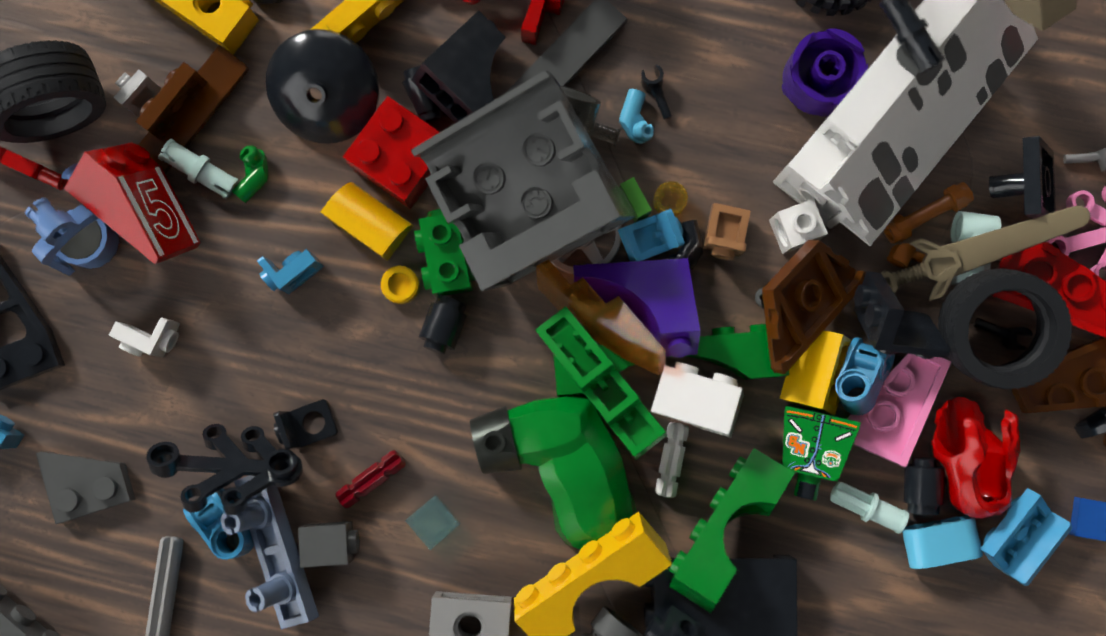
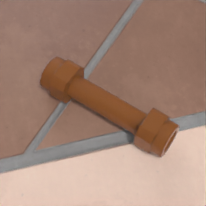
(955, 198)

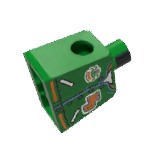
(816, 448)

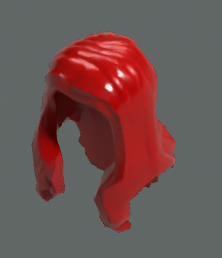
(975, 458)

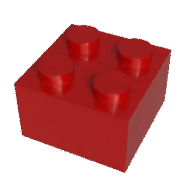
(385, 154)

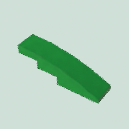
(601, 382)

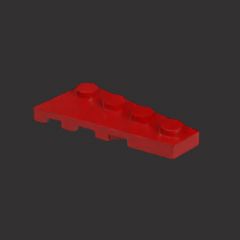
(1076, 284)

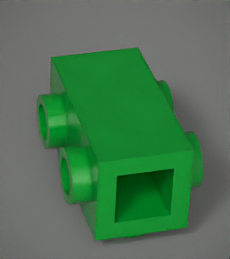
(446, 267)

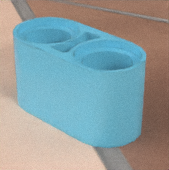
(942, 542)

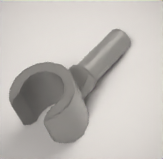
(1099, 156)

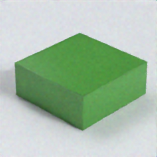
(636, 199)

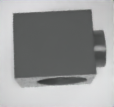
(328, 544)

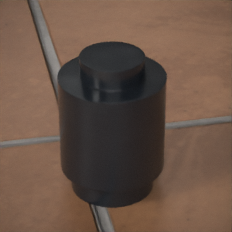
(443, 324)
(924, 486)

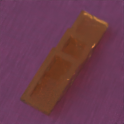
(607, 323)

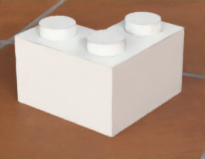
(698, 400)

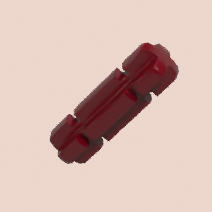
(370, 479)

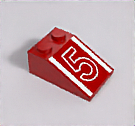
(134, 200)

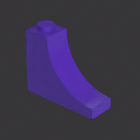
(656, 293)

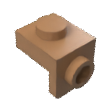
(726, 231)

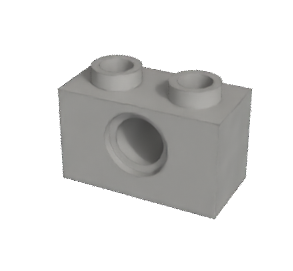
(451, 607)

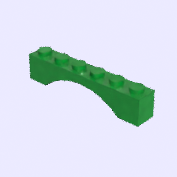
(740, 353)

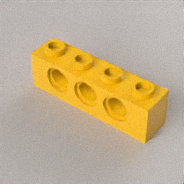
(225, 26)

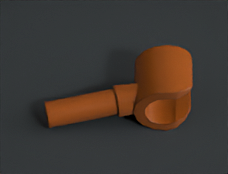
(902, 255)

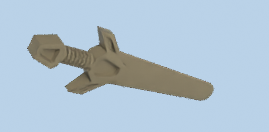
(953, 259)

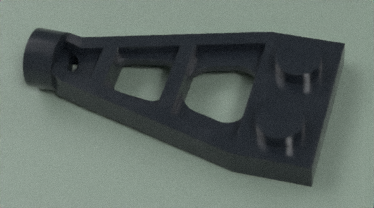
(38, 349)

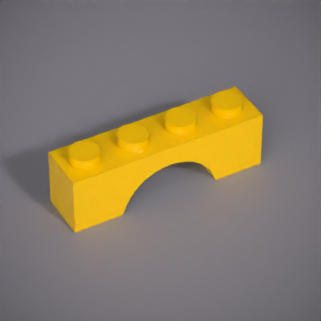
(626, 553)

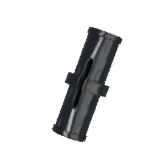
(912, 33)

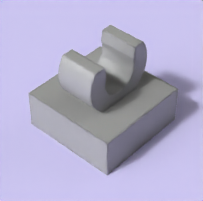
(135, 91)

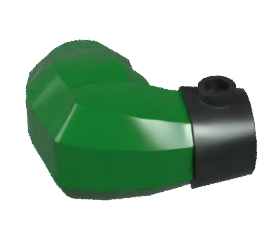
(573, 457)

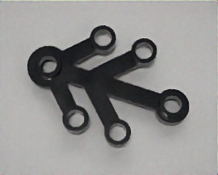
(277, 468)

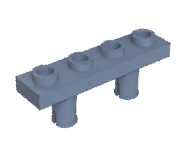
(279, 558)

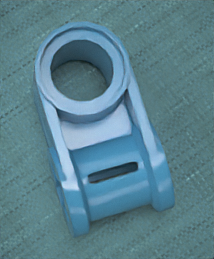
(862, 369)
(208, 525)

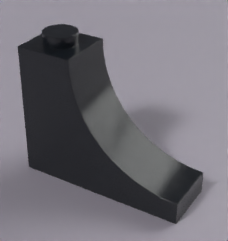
(460, 69)

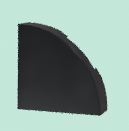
(1093, 424)

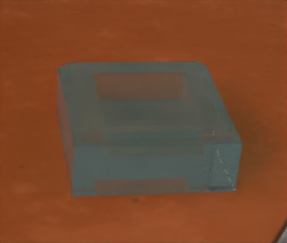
(432, 522)

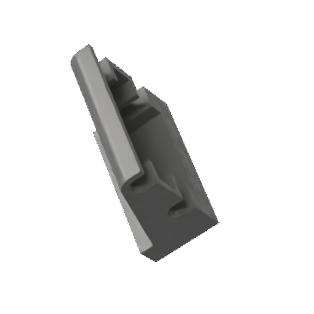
(522, 182)

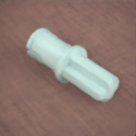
(869, 507)

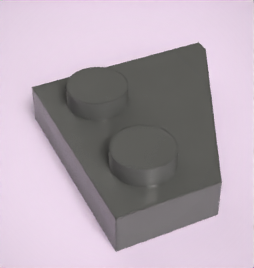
(82, 484)

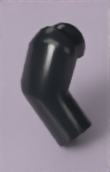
(693, 244)

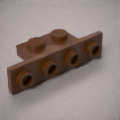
(188, 101)

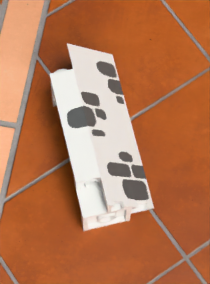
(903, 121)

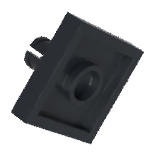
(1035, 183)

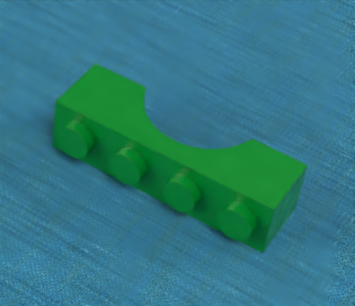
(706, 568)

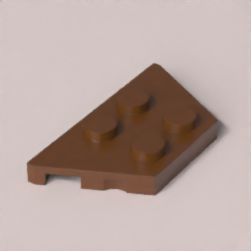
(805, 301)

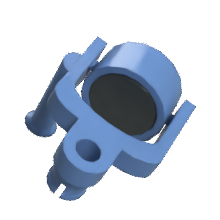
(71, 236)

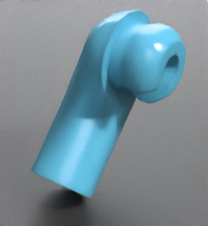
(632, 120)

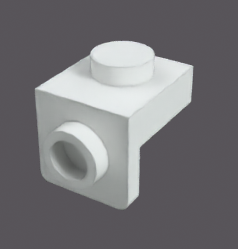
(138, 341)

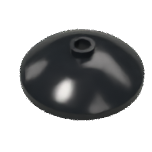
(334, 67)

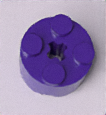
(828, 50)

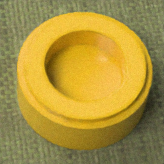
(400, 284)

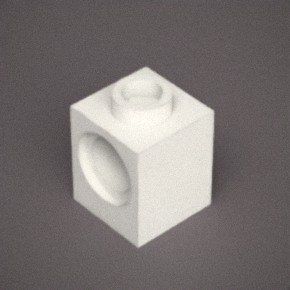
(797, 226)

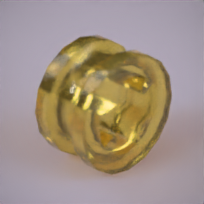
(673, 187)

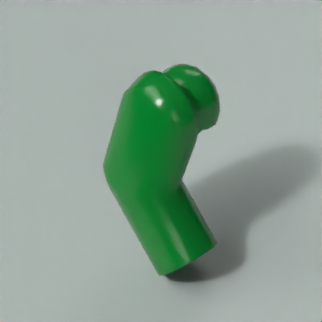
(255, 170)

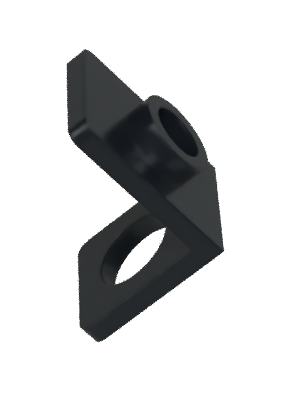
(291, 430)

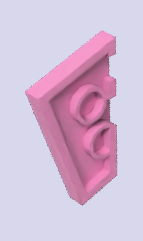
(901, 408)

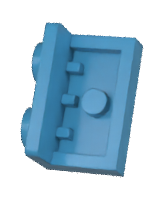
(1025, 537)

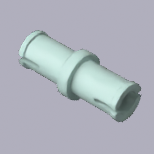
(198, 168)

